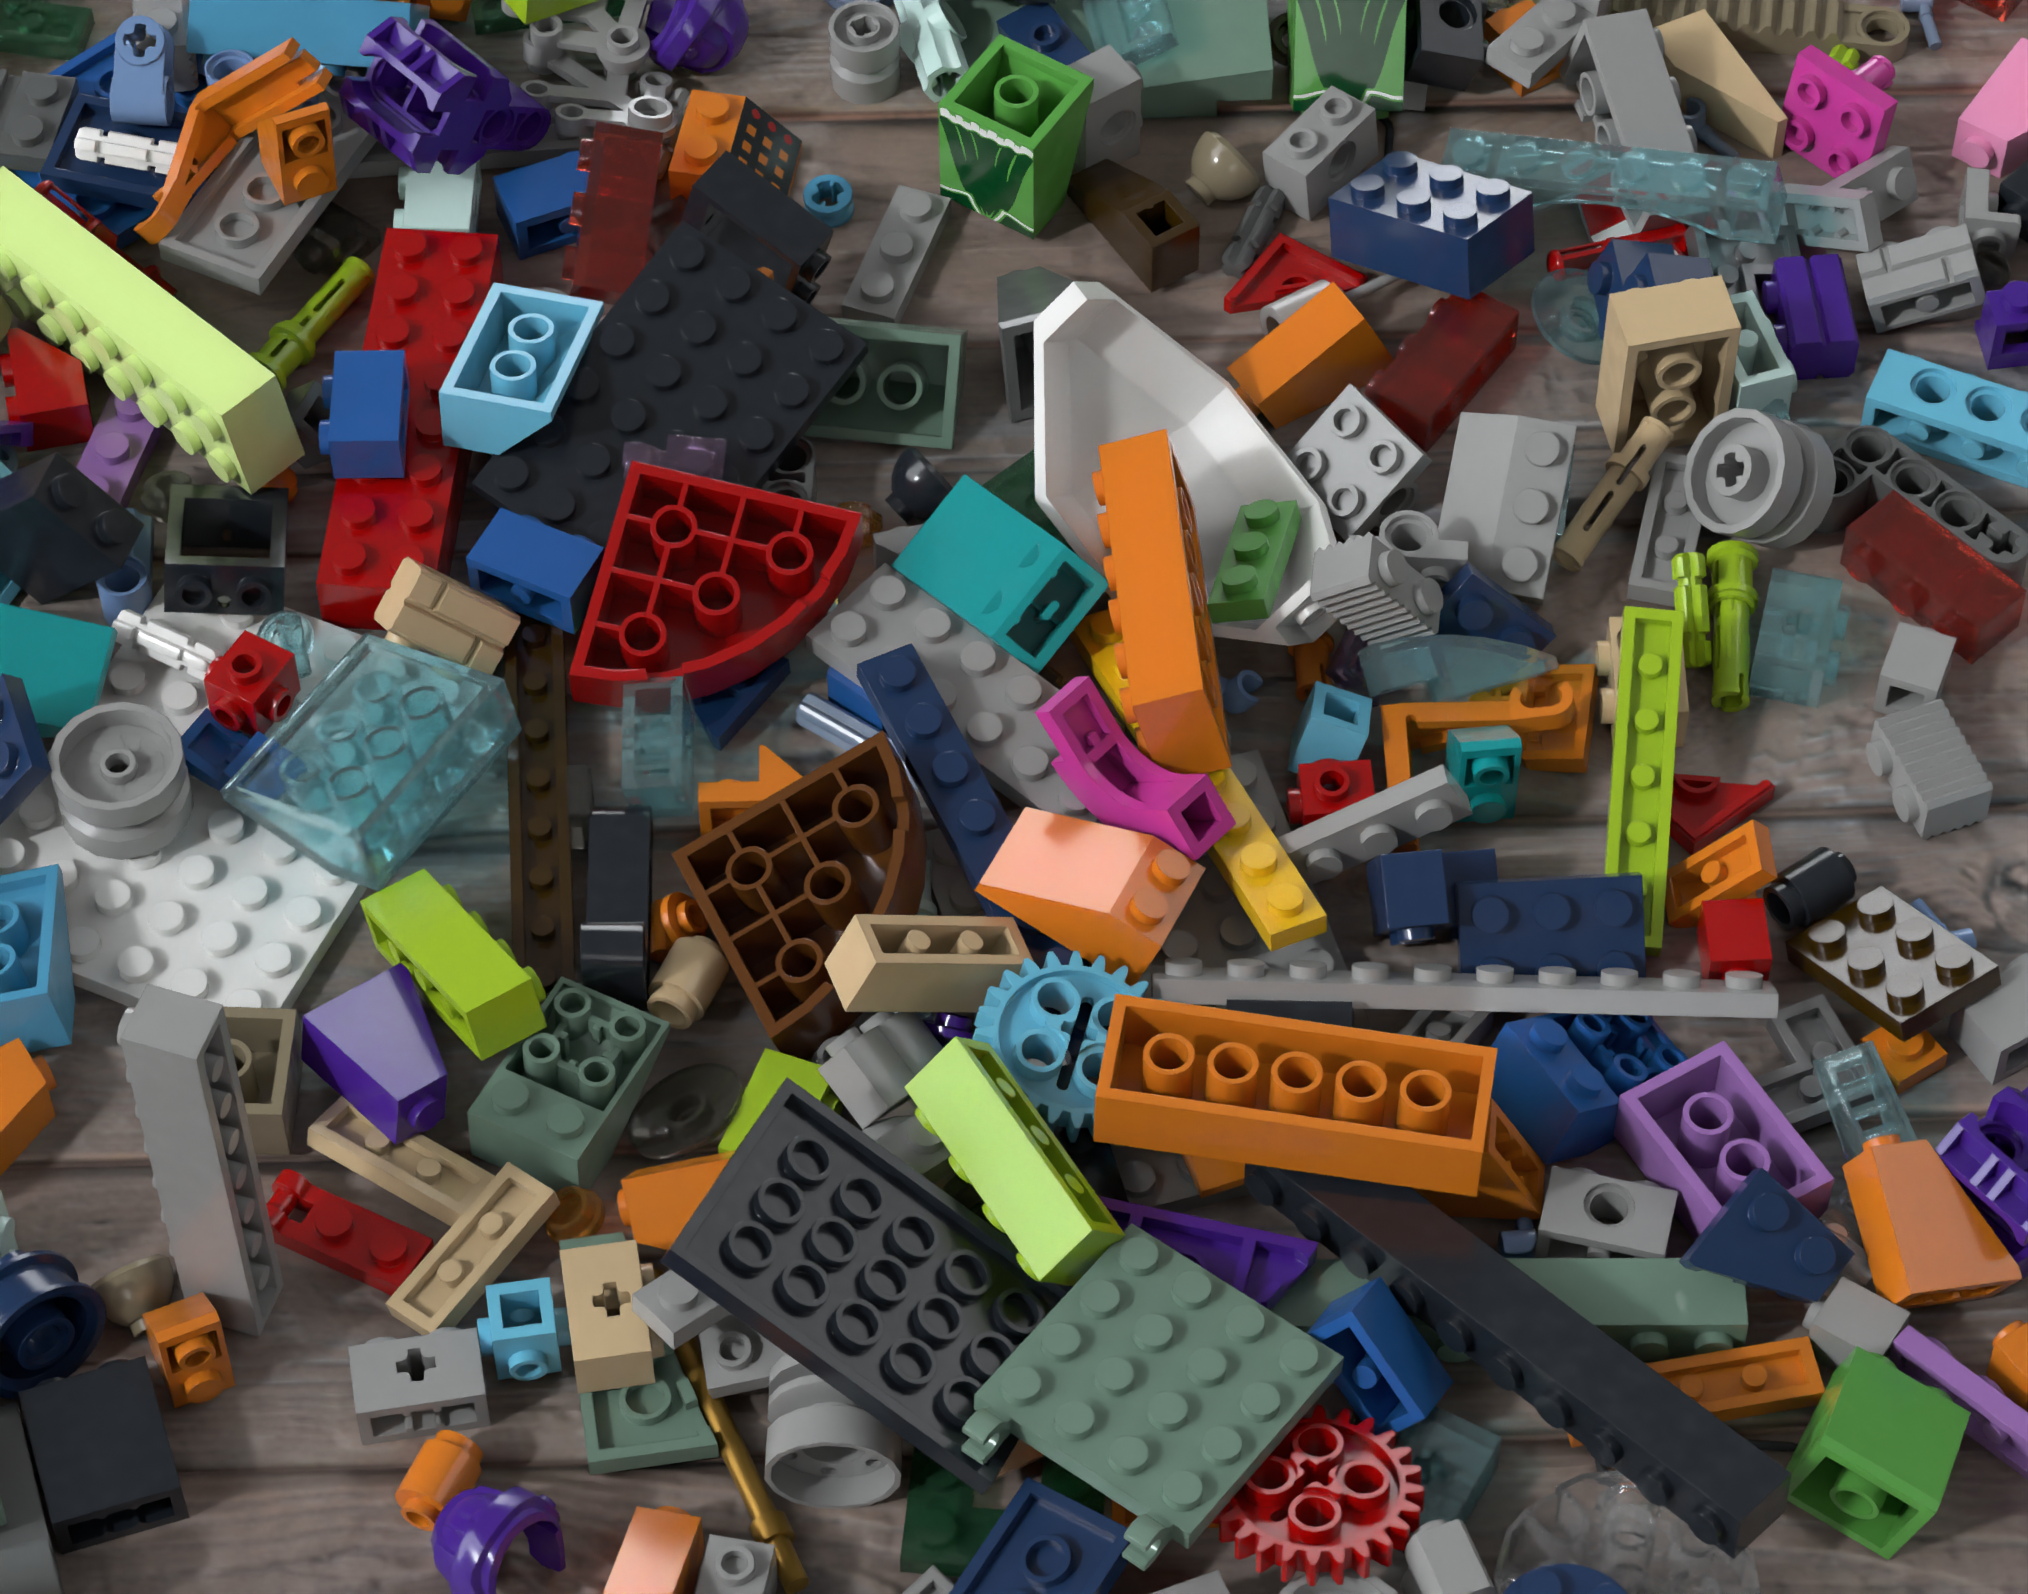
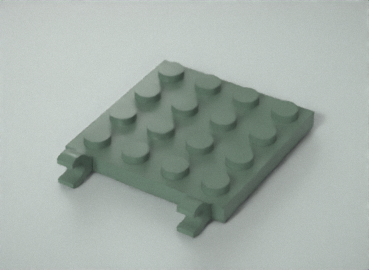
(1154, 1389)

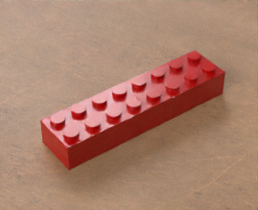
(426, 305)

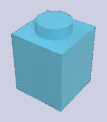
(1330, 726)

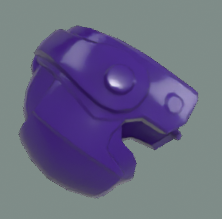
(696, 33)
(479, 1528)

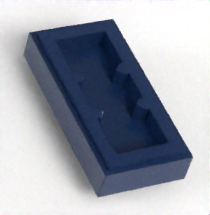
(1043, 31)

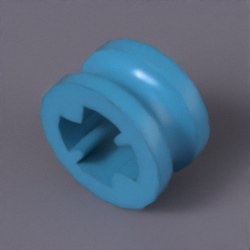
(833, 187)

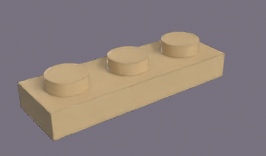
(412, 1170)
(473, 1251)

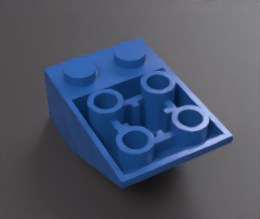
(1565, 1076)

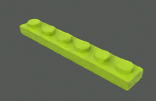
(1645, 756)

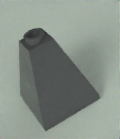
(1021, 299)

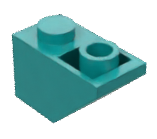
(1486, 768)

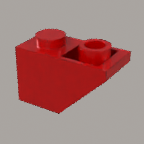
(48, 391)

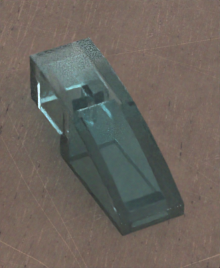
(1450, 665)

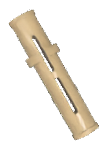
(1647, 445)

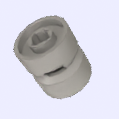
(864, 52)

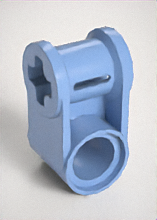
(141, 83)

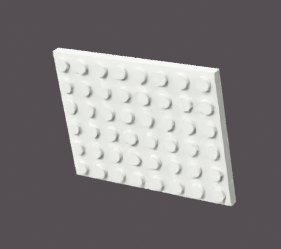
(223, 904)

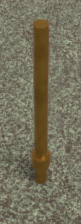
(767, 1523)

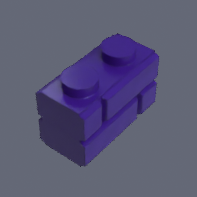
(1812, 315)

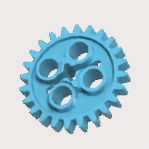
(1023, 1030)

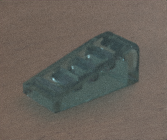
(1846, 1117)

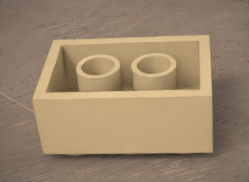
(1667, 358)

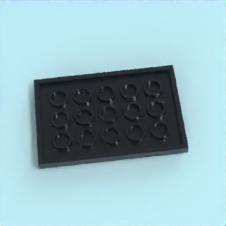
(683, 352)
(863, 1274)

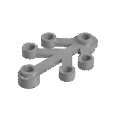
(619, 45)
(647, 112)

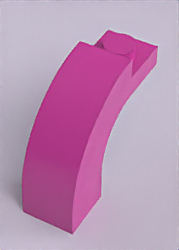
(1122, 783)

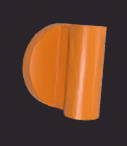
(671, 919)

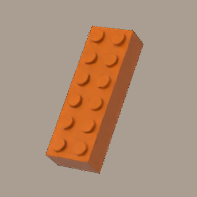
(1160, 606)
(1294, 1095)

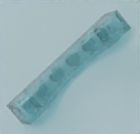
(1710, 192)

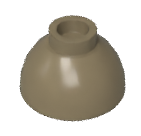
(1220, 171)
(136, 1290)

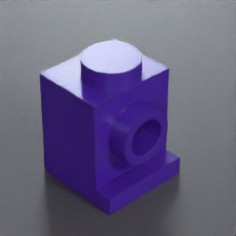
(2002, 314)

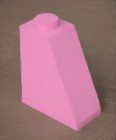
(1995, 124)

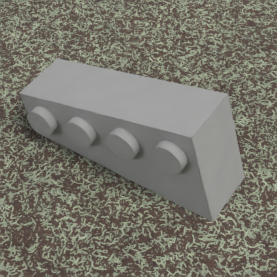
(1628, 92)

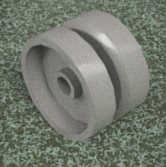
(1759, 478)
(121, 780)

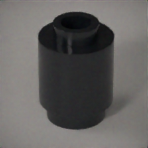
(1810, 888)

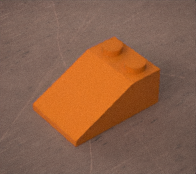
(1092, 887)

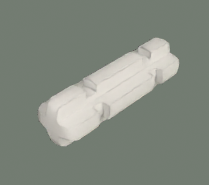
(124, 150)
(164, 643)

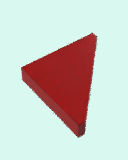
(1286, 269)
(1709, 808)

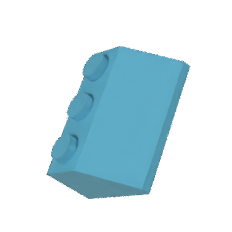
(514, 367)

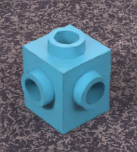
(523, 1329)

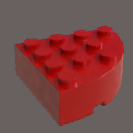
(707, 583)

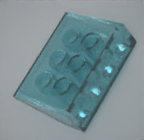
(375, 758)

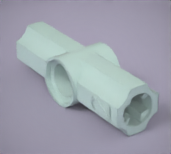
(932, 42)

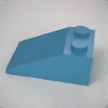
(35, 960)

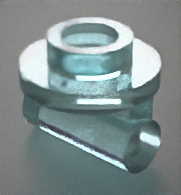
(291, 633)

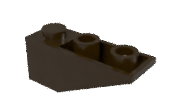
(1138, 221)

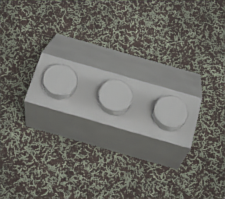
(1508, 497)

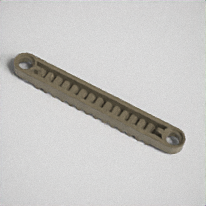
(1786, 25)

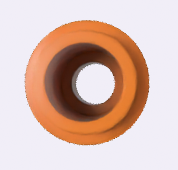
(436, 1476)

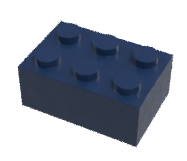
(1432, 224)

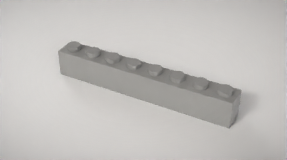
(202, 1154)

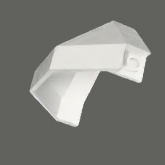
(1118, 376)

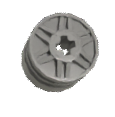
(825, 1445)

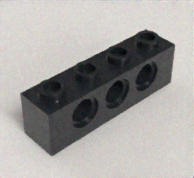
(1444, 42)

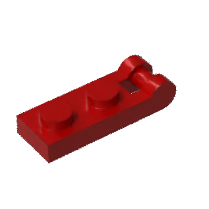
(344, 1234)

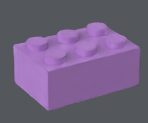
(1706, 1131)

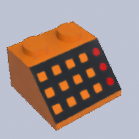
(733, 124)

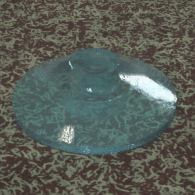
(1568, 315)

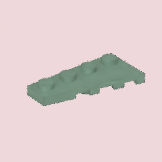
(643, 1422)

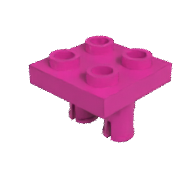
(1838, 113)

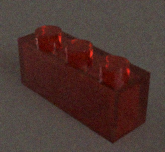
(612, 211)
(1444, 365)
(1932, 576)

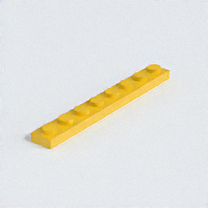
(1249, 852)

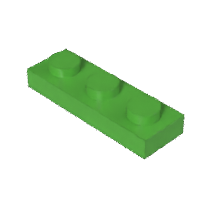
(1254, 561)

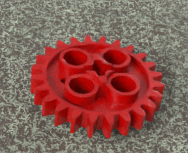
(1326, 1501)

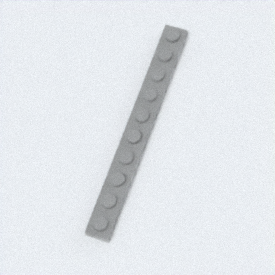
(1489, 990)

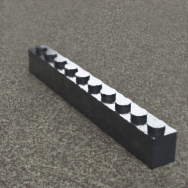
(1539, 1350)

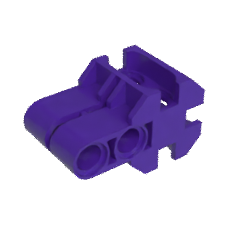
(438, 99)
(1992, 1167)

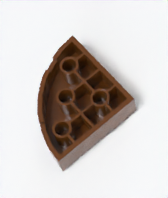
(797, 872)

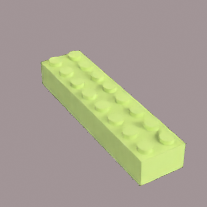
(142, 341)

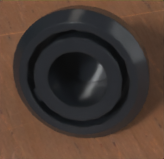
(916, 487)

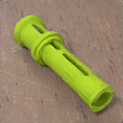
(294, 340)
(1731, 605)

